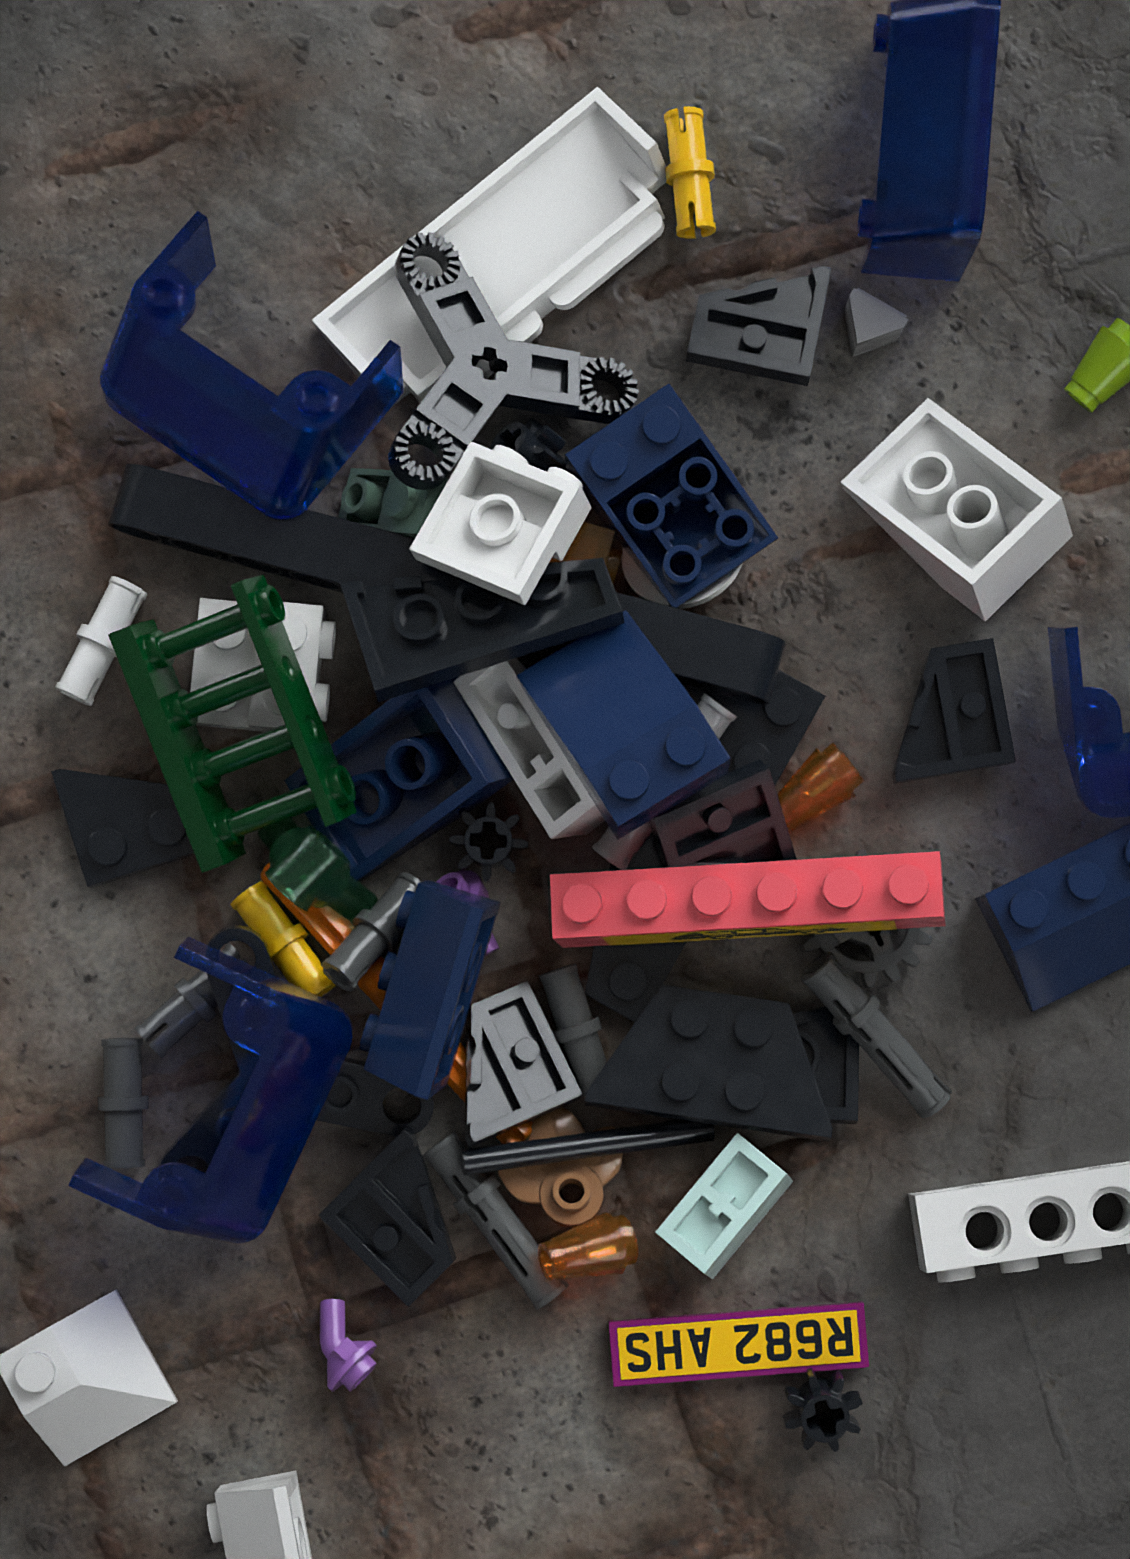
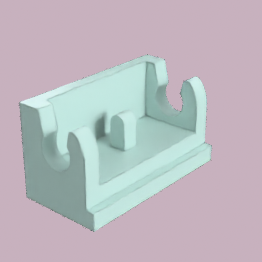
(724, 1206)

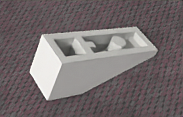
(529, 750)

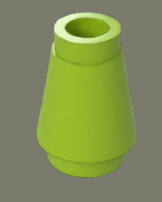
(1103, 367)

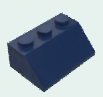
(1065, 919)
(428, 987)

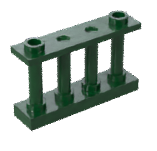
(172, 717)

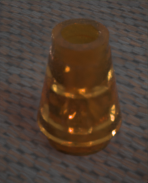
(818, 786)
(590, 1249)

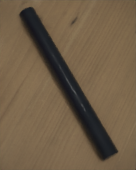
(584, 1145)

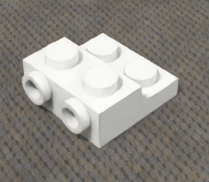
(501, 521)
(311, 641)

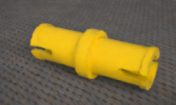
(689, 172)
(283, 939)

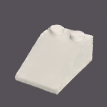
(960, 508)

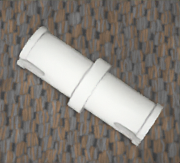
(95, 649)

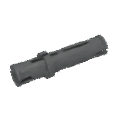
(859, 1015)
(495, 1219)

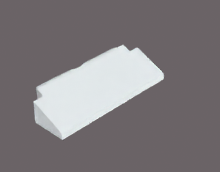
(528, 234)

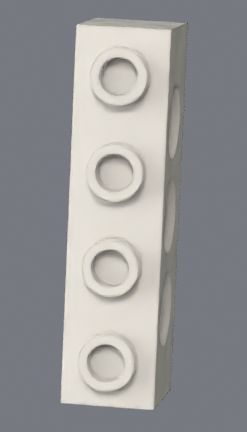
(942, 1218)

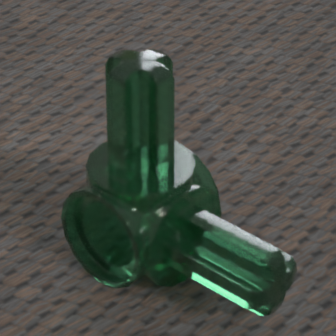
(313, 870)

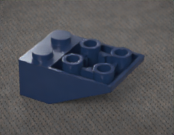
(669, 497)

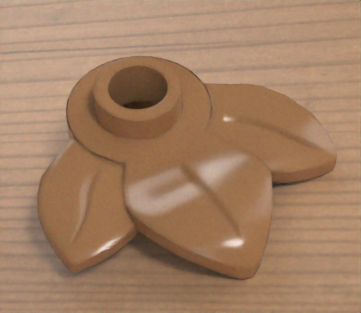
(544, 1182)

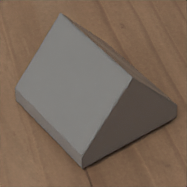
(871, 322)

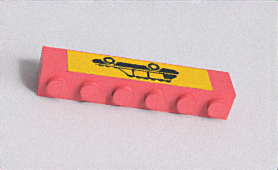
(748, 900)

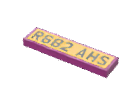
(738, 1343)

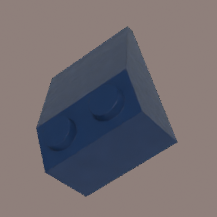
(625, 725)
(412, 774)

